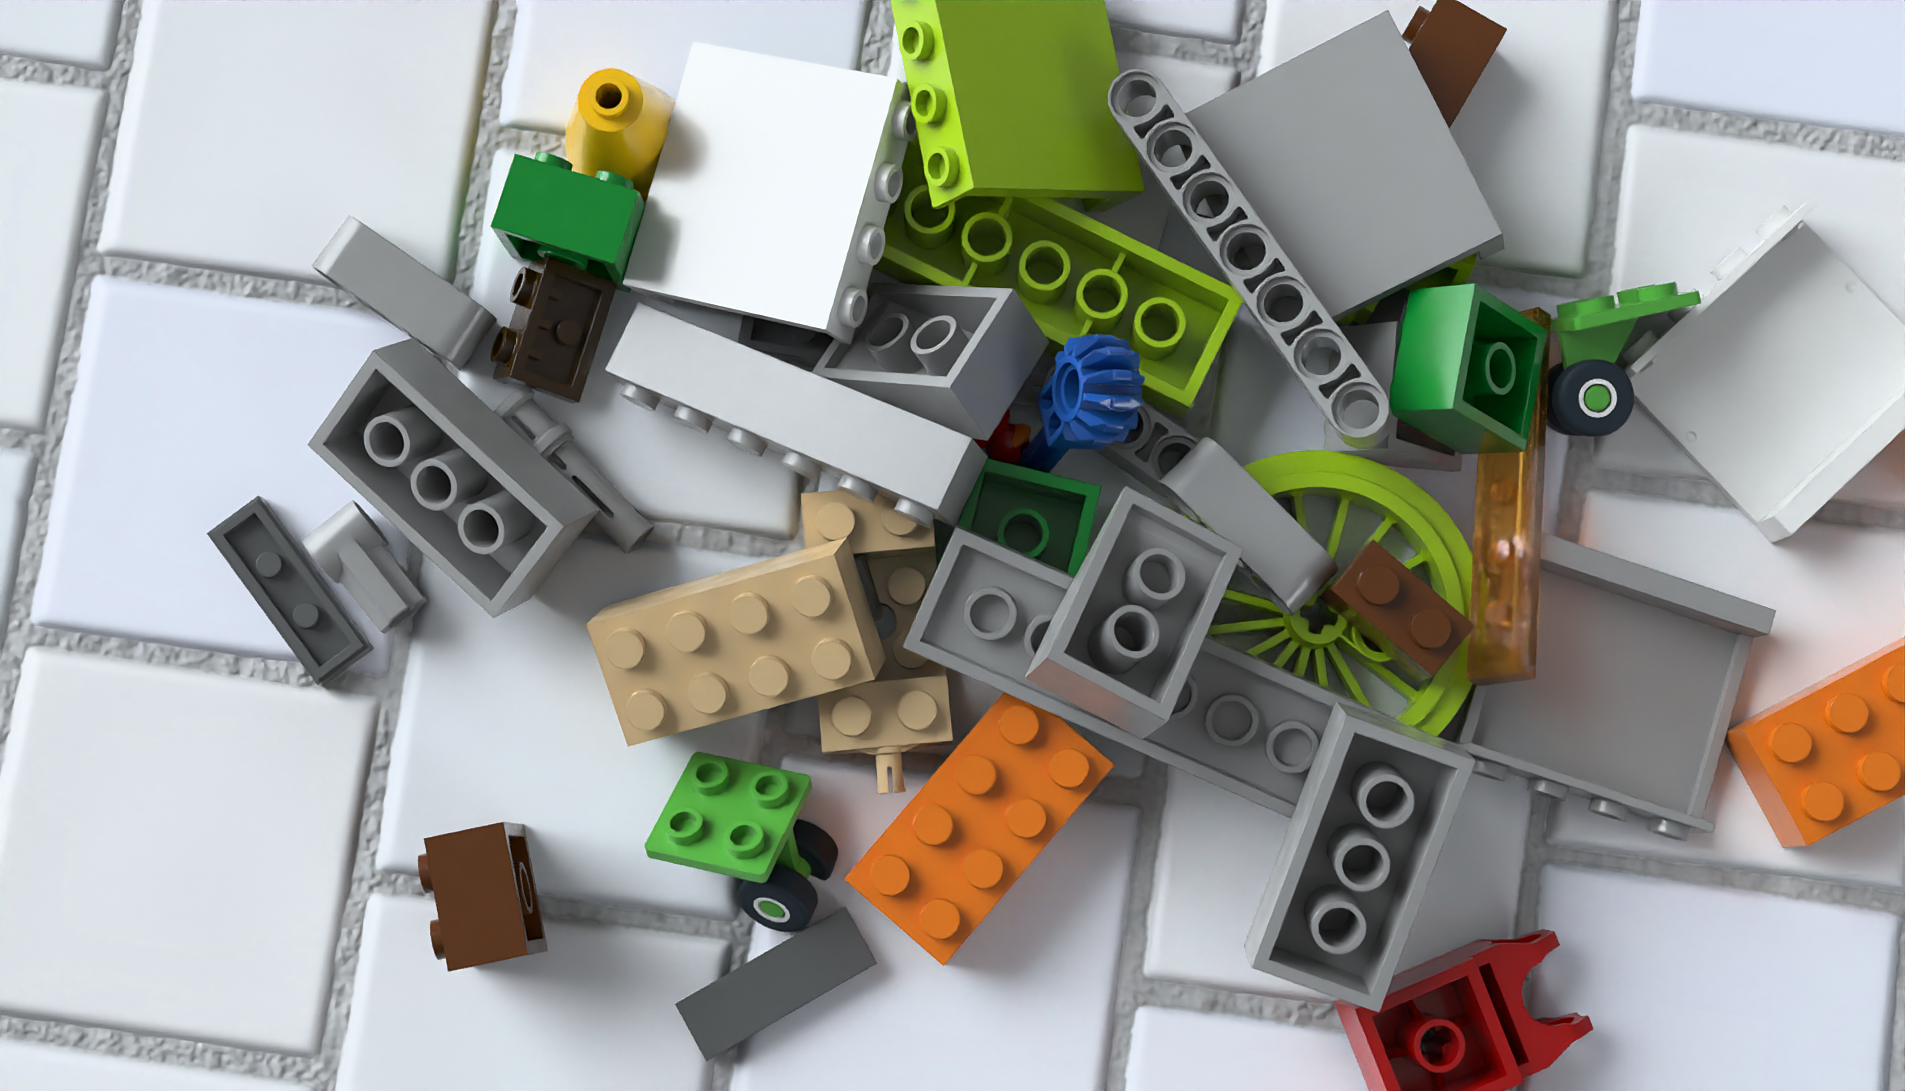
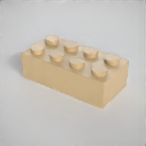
(737, 642)

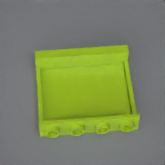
(1016, 100)

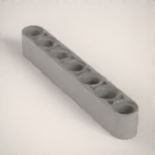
(1234, 229)

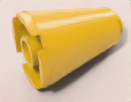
(618, 127)

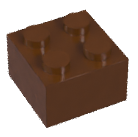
(482, 895)

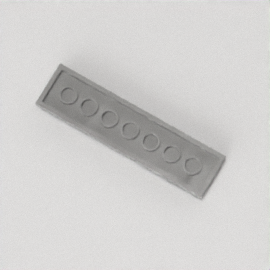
(1232, 724)

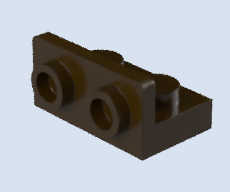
(552, 328)

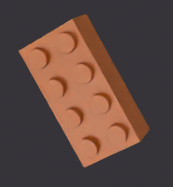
(1828, 749)
(978, 824)

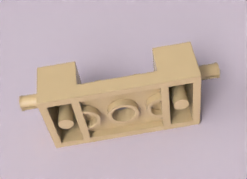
(910, 694)

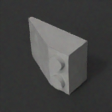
(940, 353)
(1135, 615)

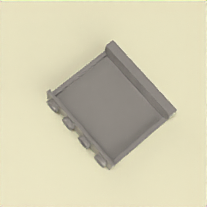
(1348, 170)
(1624, 693)

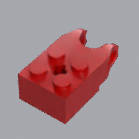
(1477, 1020)

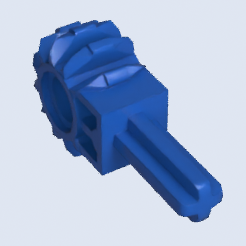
(1087, 400)

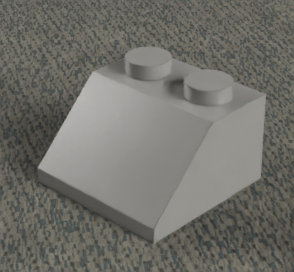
(1404, 445)

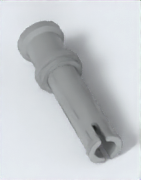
(555, 445)

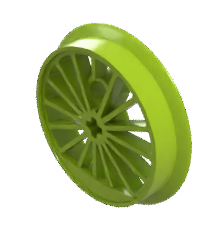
(1436, 546)

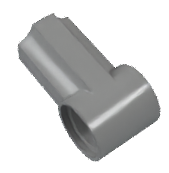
(356, 554)

